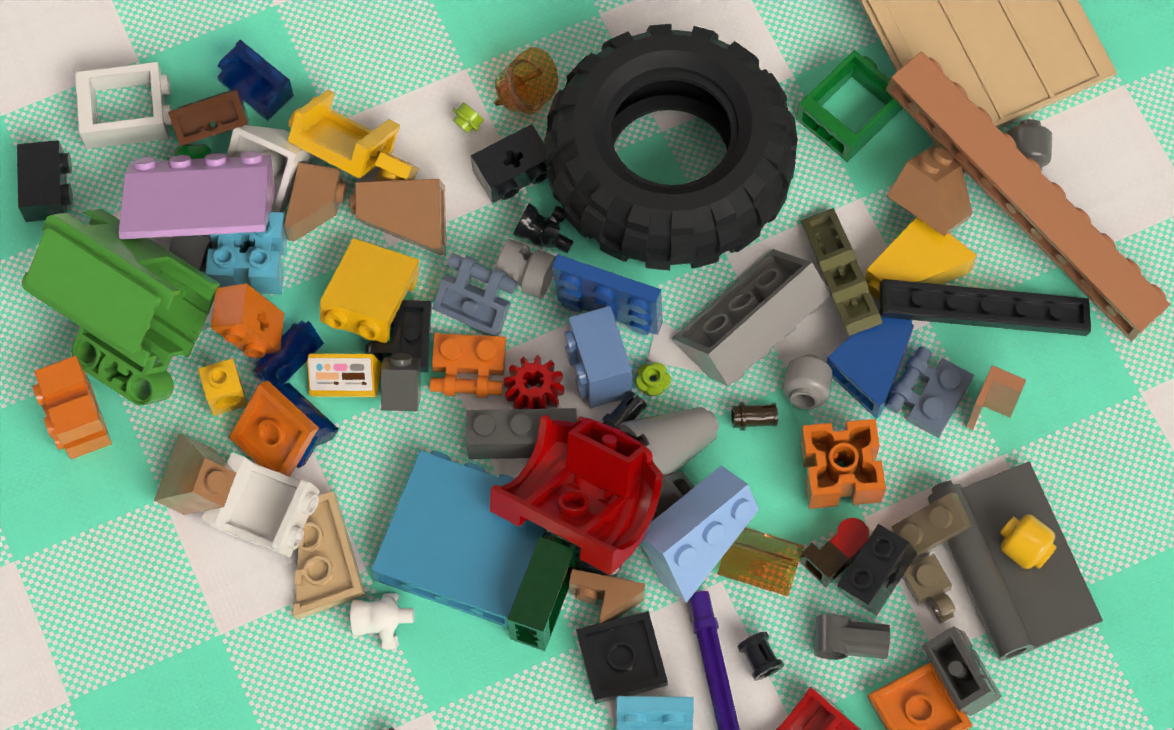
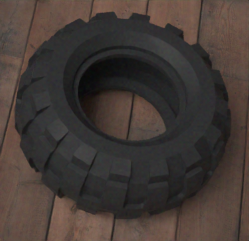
(675, 73)

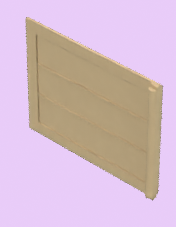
(1002, 52)

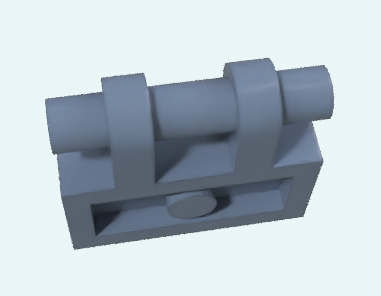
(469, 303)
(940, 396)

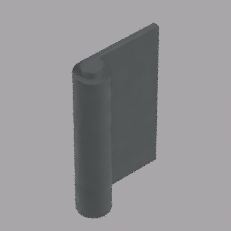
(1017, 604)

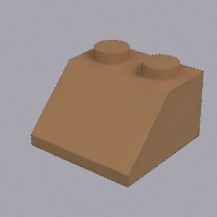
(933, 190)

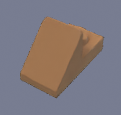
(617, 593)

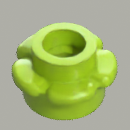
(467, 118)
(649, 387)

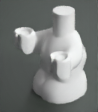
(380, 618)

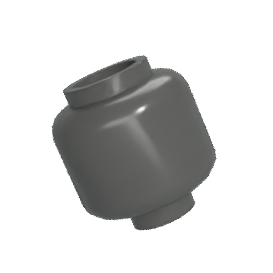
(1033, 141)

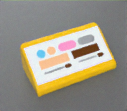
(343, 375)

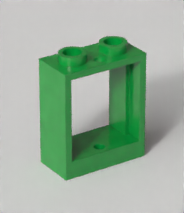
(831, 130)

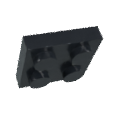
(621, 657)

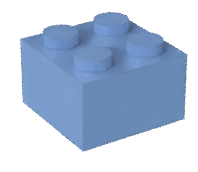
(598, 357)

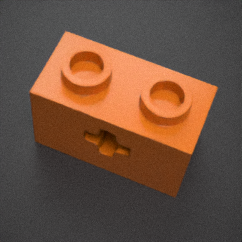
(247, 320)

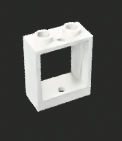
(125, 131)

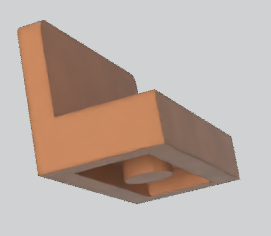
(998, 394)

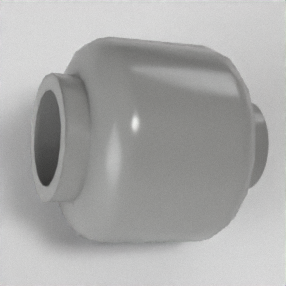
(807, 382)

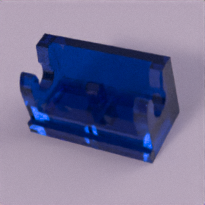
(259, 82)

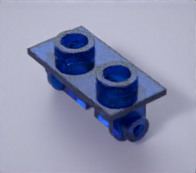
(294, 351)

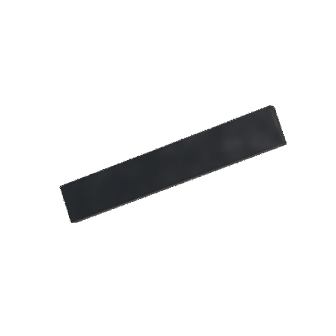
(984, 307)

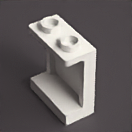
(265, 507)

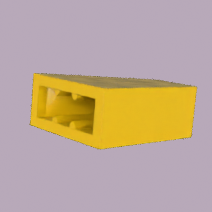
(921, 257)

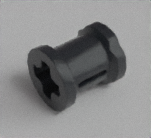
(760, 656)

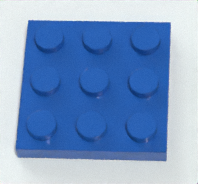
(592, 288)

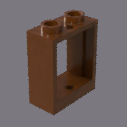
(193, 120)

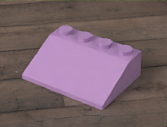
(197, 196)

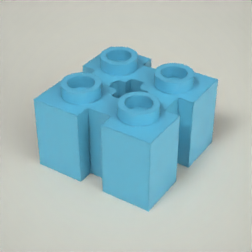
(259, 266)

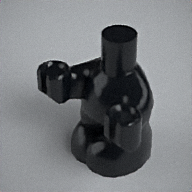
(542, 230)

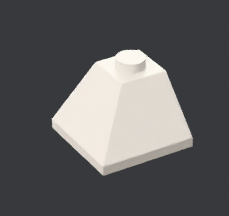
(283, 155)

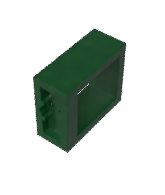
(542, 593)

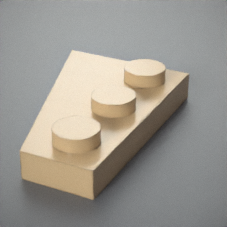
(326, 562)

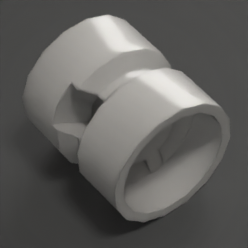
(529, 269)

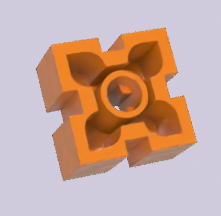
(70, 408)
(858, 450)

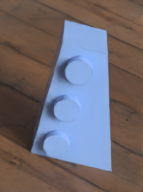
(698, 531)

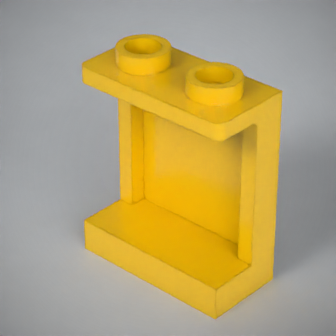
(338, 138)
(368, 290)

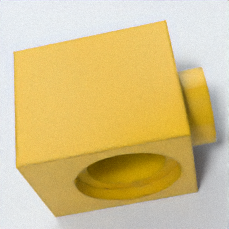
(222, 387)

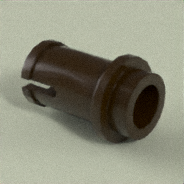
(754, 415)

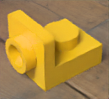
(394, 168)

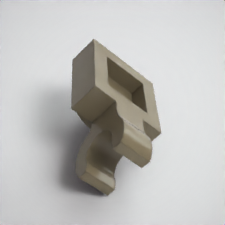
(930, 583)

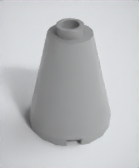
(674, 436)

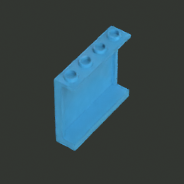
(450, 543)

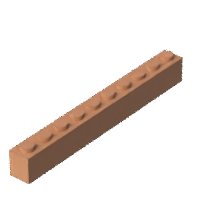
(1028, 196)

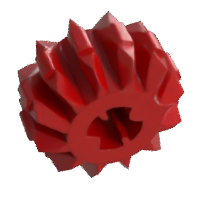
(531, 375)

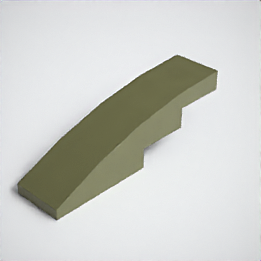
(841, 272)

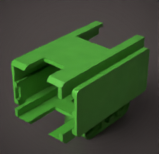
(126, 298)

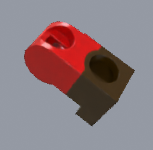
(836, 553)

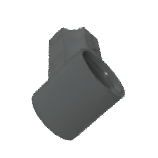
(839, 637)

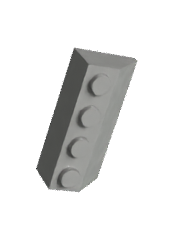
(752, 316)

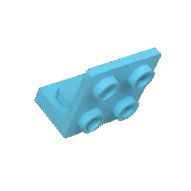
(654, 713)

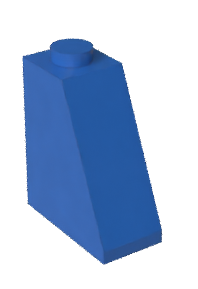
(870, 362)

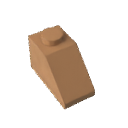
(313, 199)

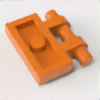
(468, 355)

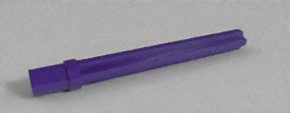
(706, 627)

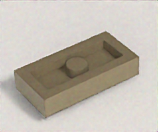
(933, 524)

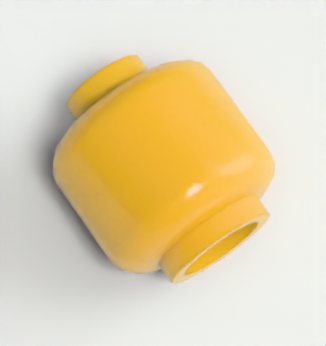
(1027, 541)

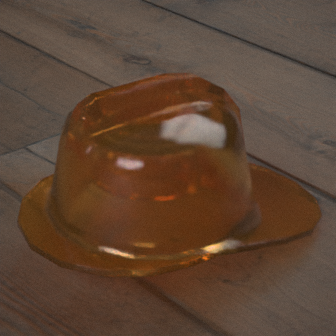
(527, 82)

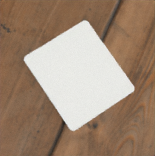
(667, 353)

